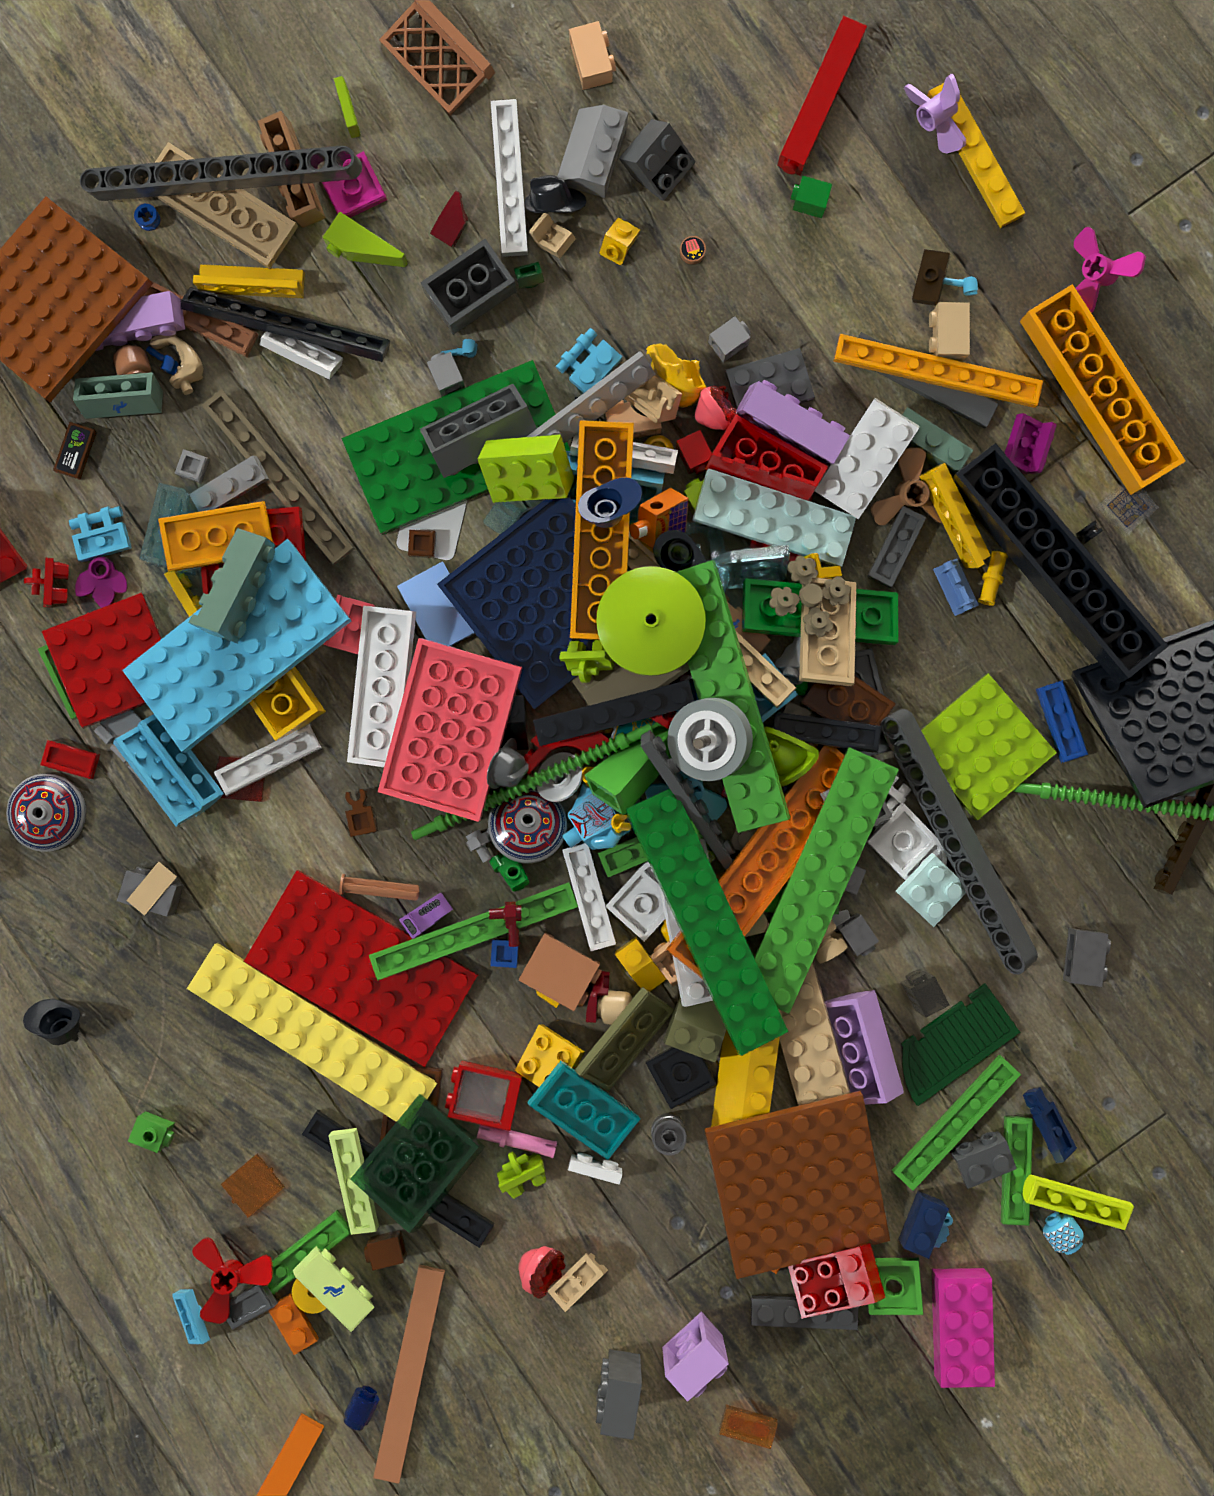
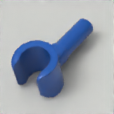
(168, 363)

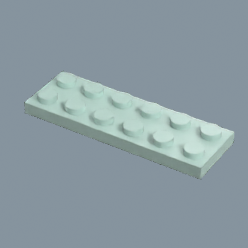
(773, 517)

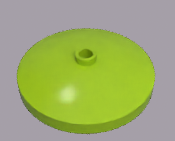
(644, 646)

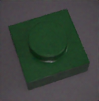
(529, 275)

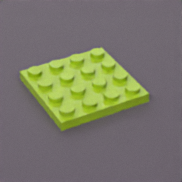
(985, 746)

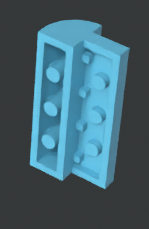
(171, 776)

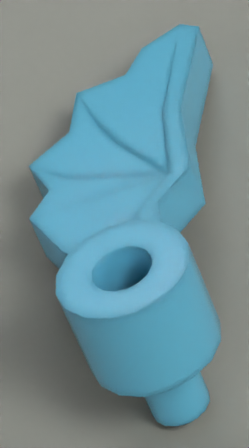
(944, 1232)

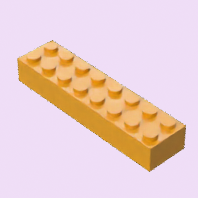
(1101, 389)
(598, 552)

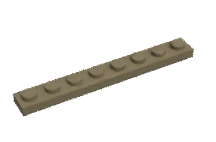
(281, 479)

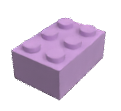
(695, 1357)

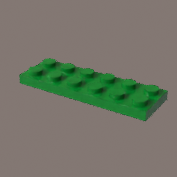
(874, 613)

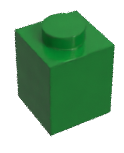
(811, 196)

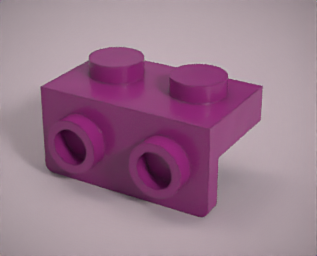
(1029, 443)

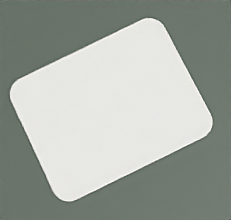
(447, 527)

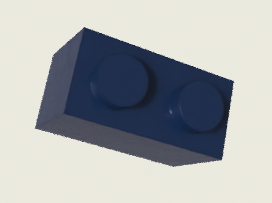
(923, 1224)

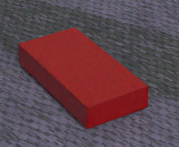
(70, 759)

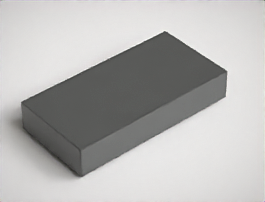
(250, 1305)

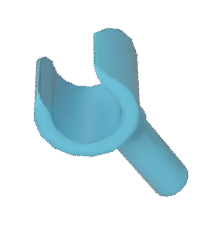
(969, 284)
(468, 349)

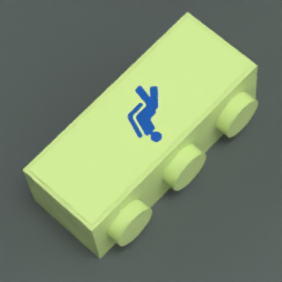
(334, 1287)

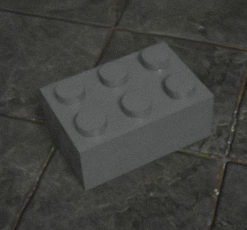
(469, 286)
(619, 1394)

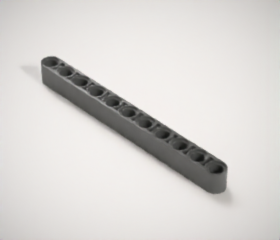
(231, 179)
(959, 841)

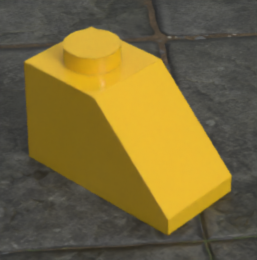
(640, 965)

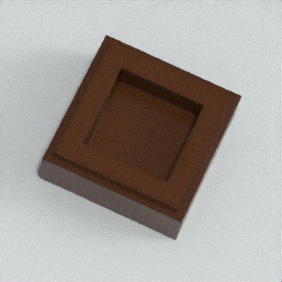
(422, 543)

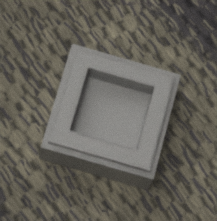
(192, 466)

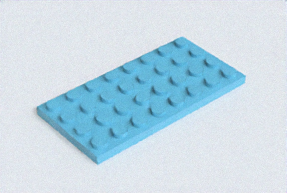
(203, 680)

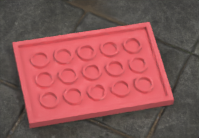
(449, 729)

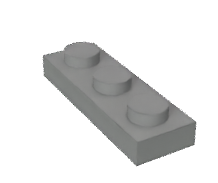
(230, 485)

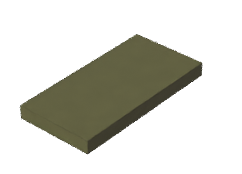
(624, 1039)

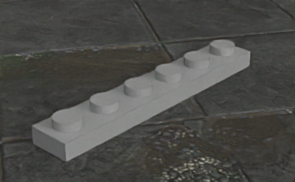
(598, 398)

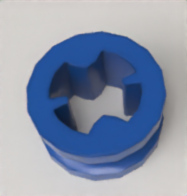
(153, 223)

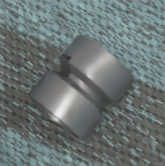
(668, 1134)

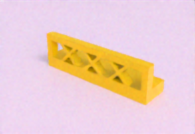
(251, 281)
(955, 517)

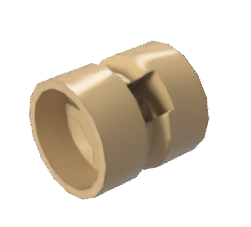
(831, 945)

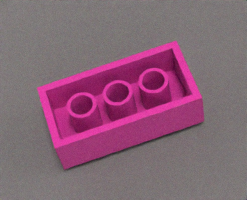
(963, 1327)

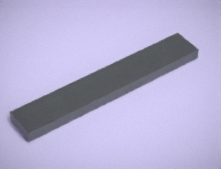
(967, 405)

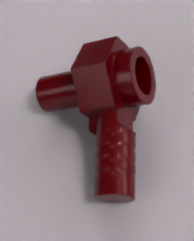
(511, 914)

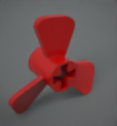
(255, 1273)

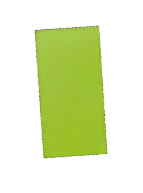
(347, 107)

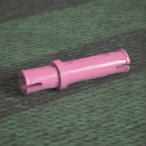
(517, 1140)

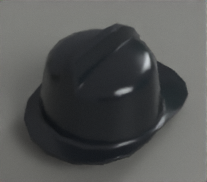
(553, 195)
(677, 551)
(53, 1021)

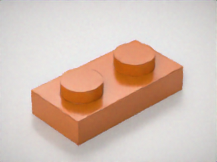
(293, 1324)

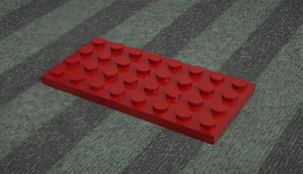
(322, 951)

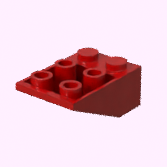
(837, 1281)

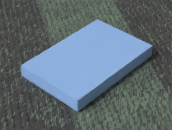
(434, 611)

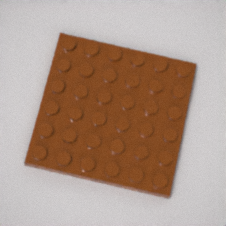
(59, 297)
(797, 1184)

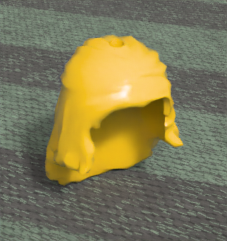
(679, 373)

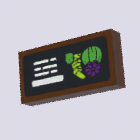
(74, 450)

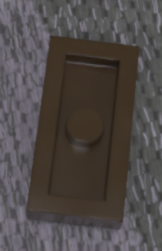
(931, 277)

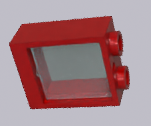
(481, 1095)

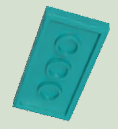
(584, 1110)

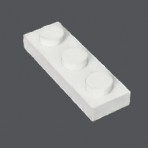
(303, 353)

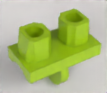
(586, 663)
(519, 1171)

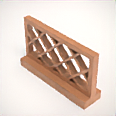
(457, 43)

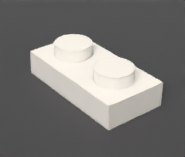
(585, 1165)

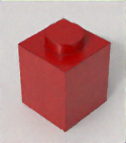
(694, 452)

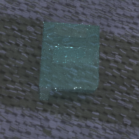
(502, 516)

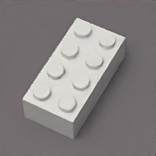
(867, 458)

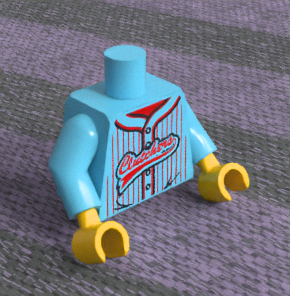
(594, 820)

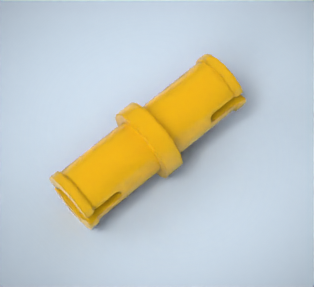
(993, 578)

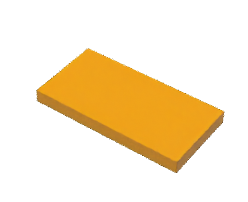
(204, 536)

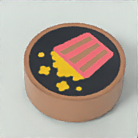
(692, 250)

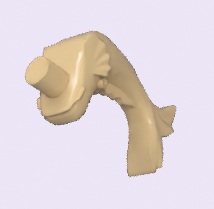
(191, 365)

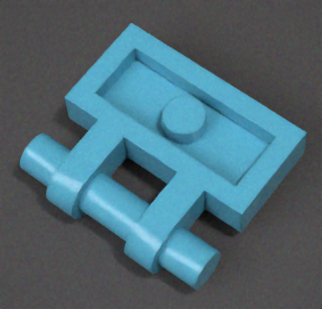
(595, 367)
(100, 541)

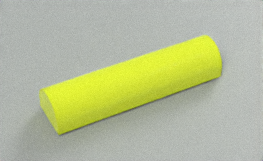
(1077, 1202)

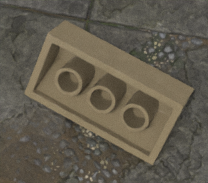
(621, 683)

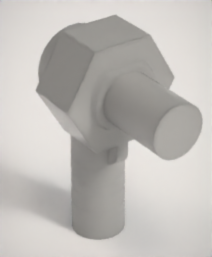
(477, 842)

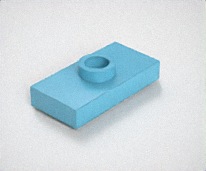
(190, 1316)

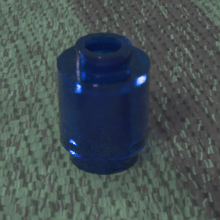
(361, 1407)

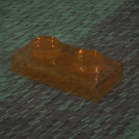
(748, 1426)

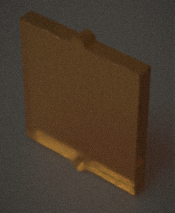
(252, 1185)

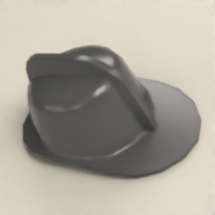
(506, 766)

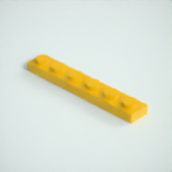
(984, 167)

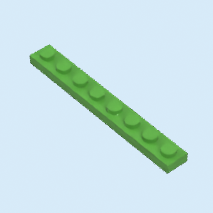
(469, 933)

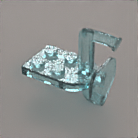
(734, 566)

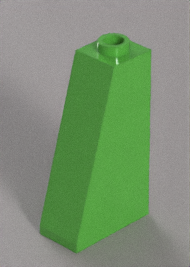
(625, 774)

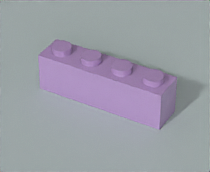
(149, 317)

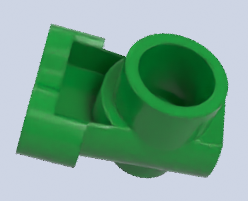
(507, 869)

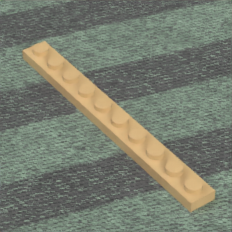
(760, 671)

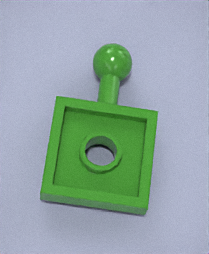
(909, 1298)

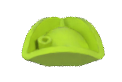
(790, 755)

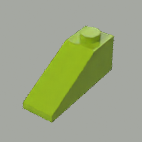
(358, 244)

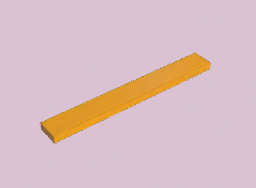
(938, 371)

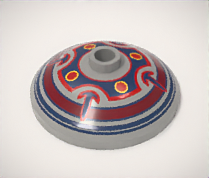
(62, 812)
(527, 841)

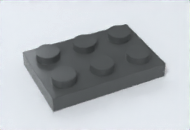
(783, 370)

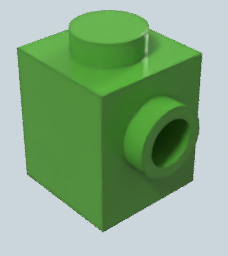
(152, 1132)

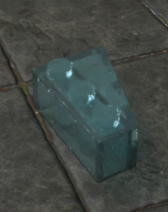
(167, 503)

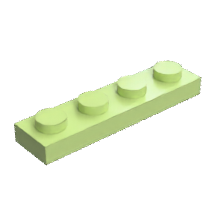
(348, 1159)

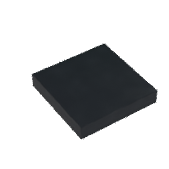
(680, 1075)

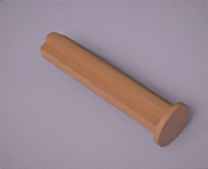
(378, 888)

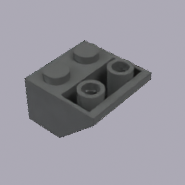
(657, 158)

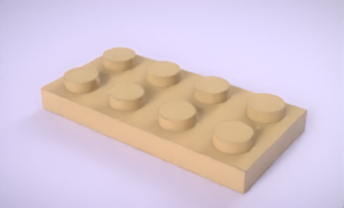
(830, 657)

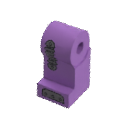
(426, 915)

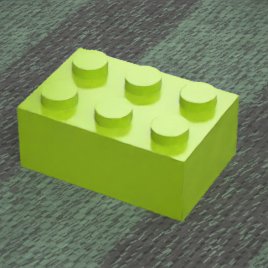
(526, 468)

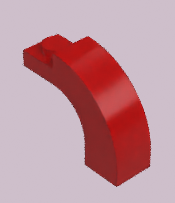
(583, 742)

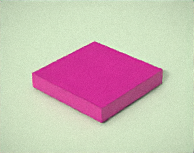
(357, 194)

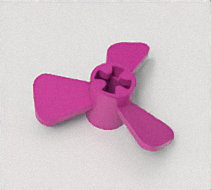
(1087, 247)

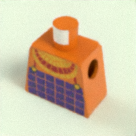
(659, 515)

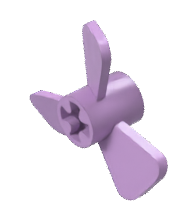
(938, 112)

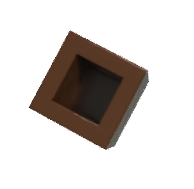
(385, 1250)

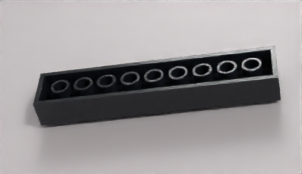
(1058, 565)

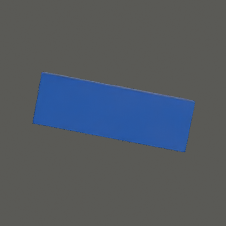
(1061, 721)

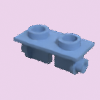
(955, 587)

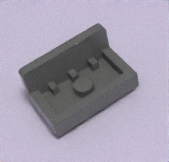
(983, 1159)

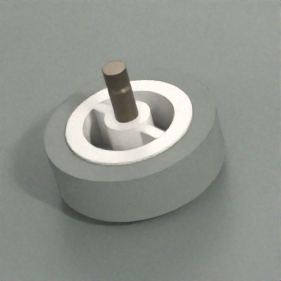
(710, 739)

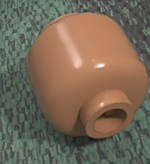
(131, 360)

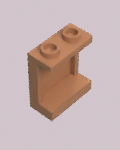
(560, 972)

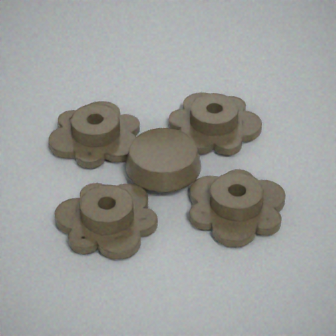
(810, 596)

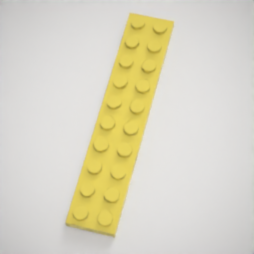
(309, 1033)

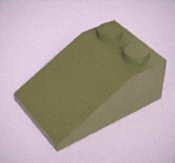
(696, 1030)

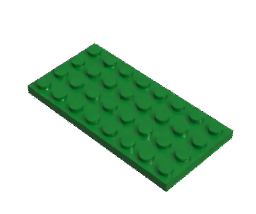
(398, 467)

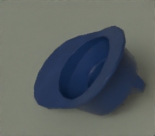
(610, 501)

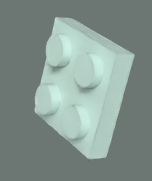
(932, 889)

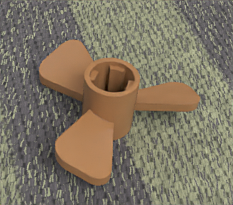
(910, 466)

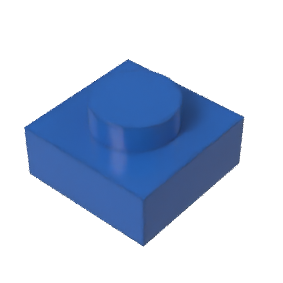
(503, 955)

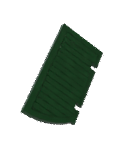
(955, 1043)

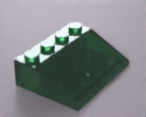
(417, 1163)

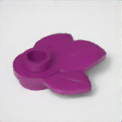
(101, 586)

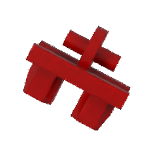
(52, 595)

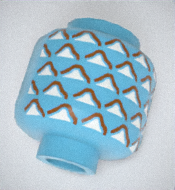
(1063, 1233)

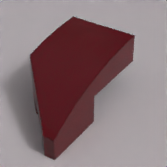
(451, 221)
(600, 988)

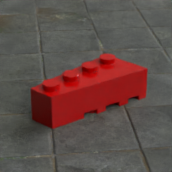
(765, 460)

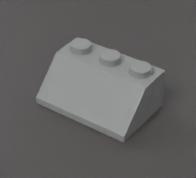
(593, 149)

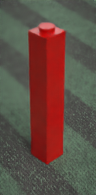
(821, 96)

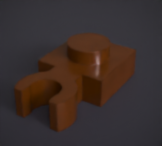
(360, 819)

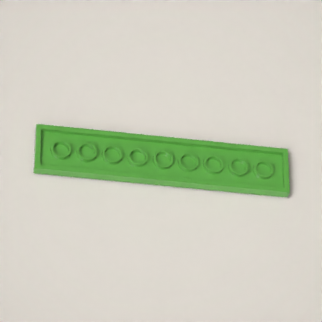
(722, 673)
(822, 874)

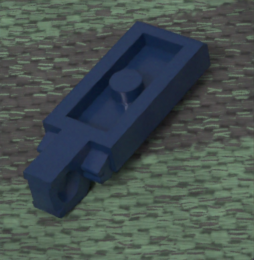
(1050, 1124)

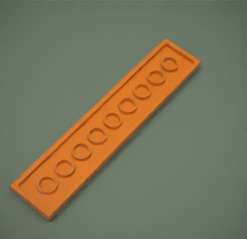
(771, 852)

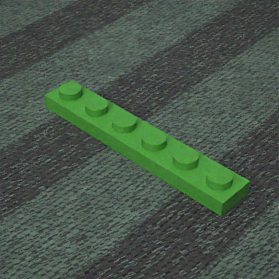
(956, 1122)

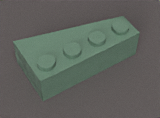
(235, 586)

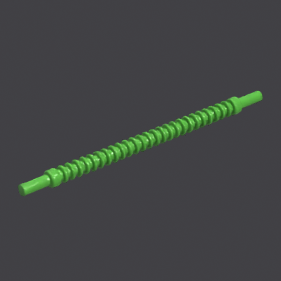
(621, 741)
(1046, 791)

